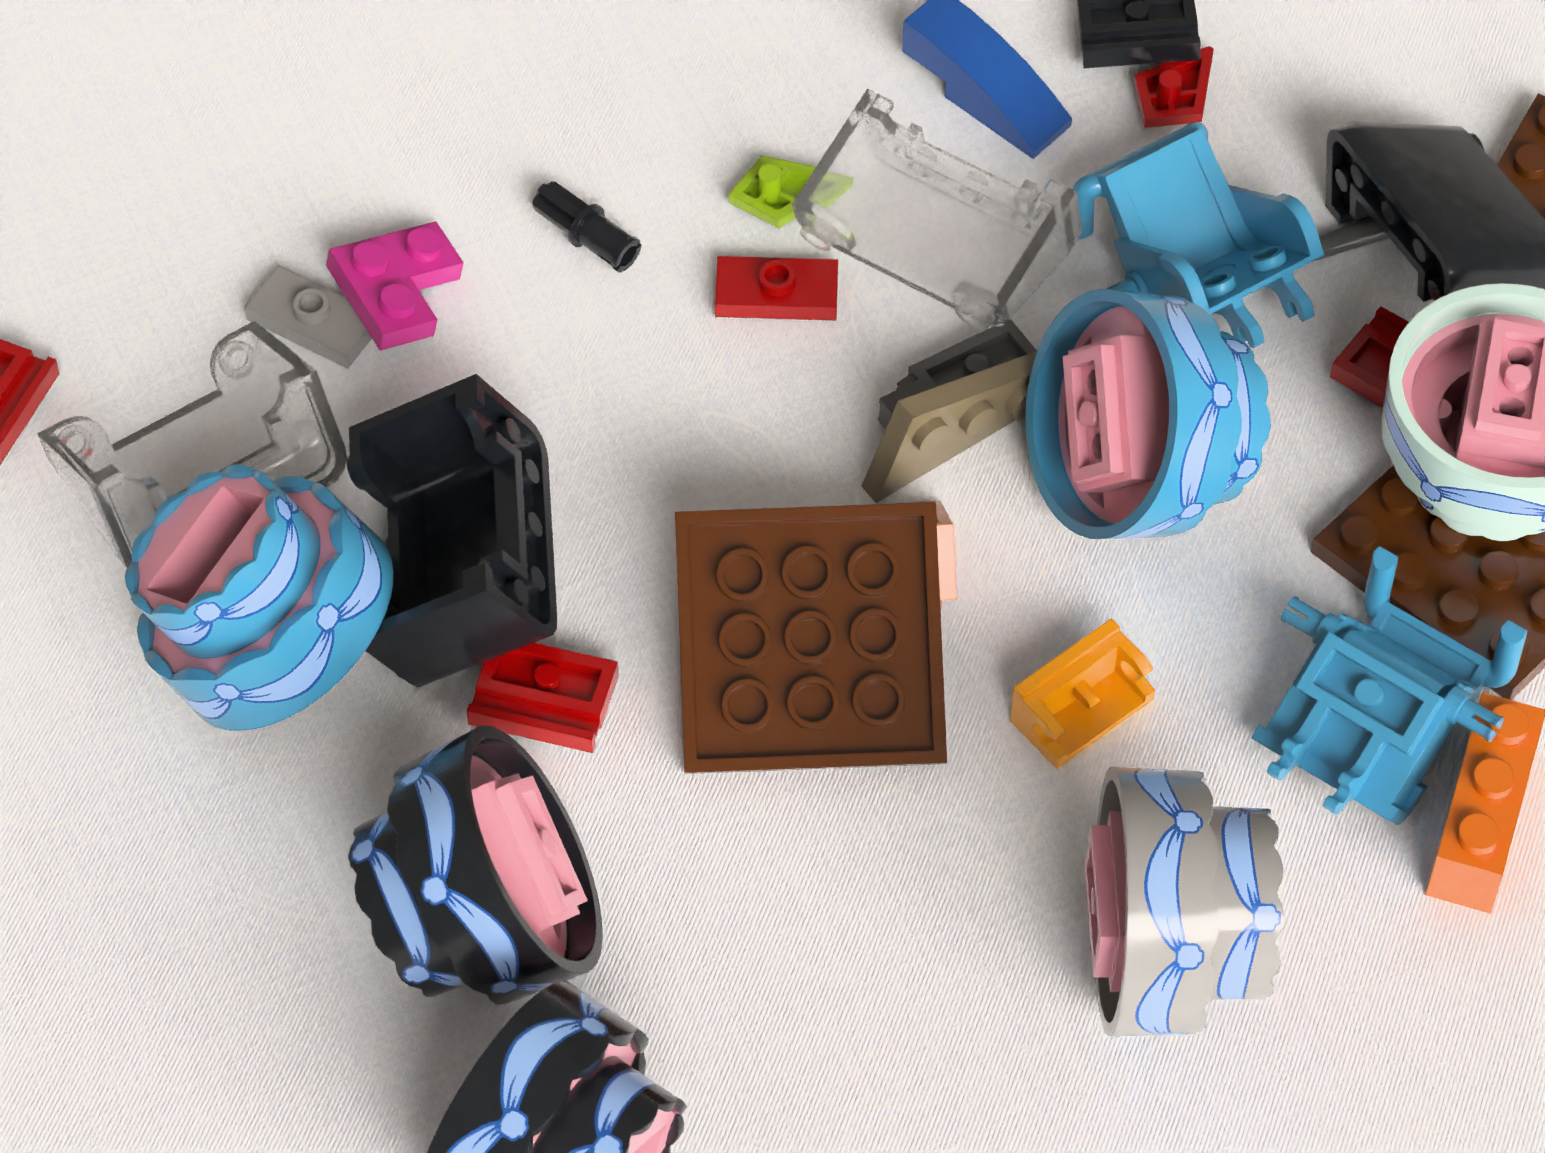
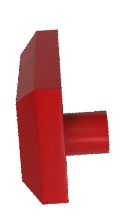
(1174, 91)

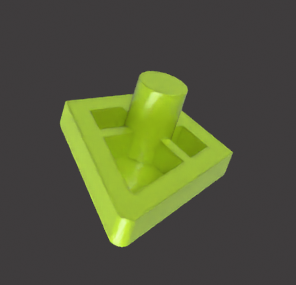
(771, 189)

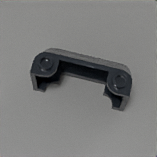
(1437, 204)

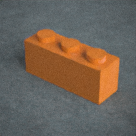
(1486, 806)

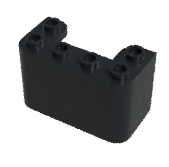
(464, 529)

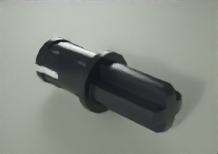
(587, 226)

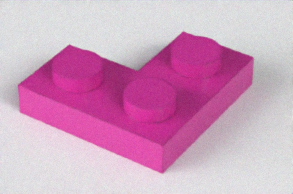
(385, 277)

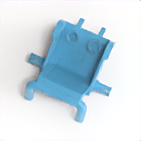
(1197, 234)
(1381, 699)

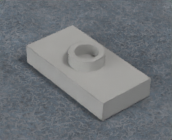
(309, 316)

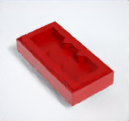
(776, 288)

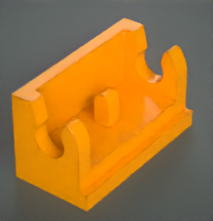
(1082, 694)

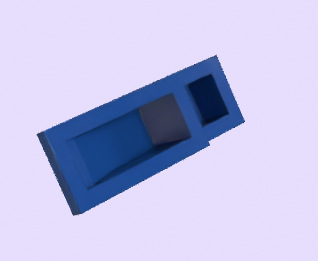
(984, 75)

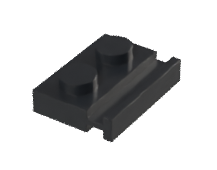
(1137, 32)

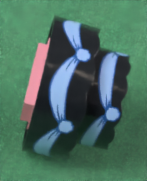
(477, 874)
(562, 1082)

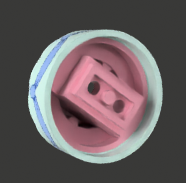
(1447, 403)

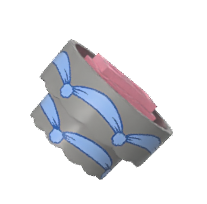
(1178, 902)

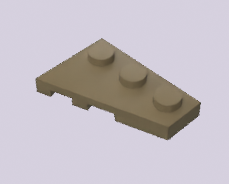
(945, 422)

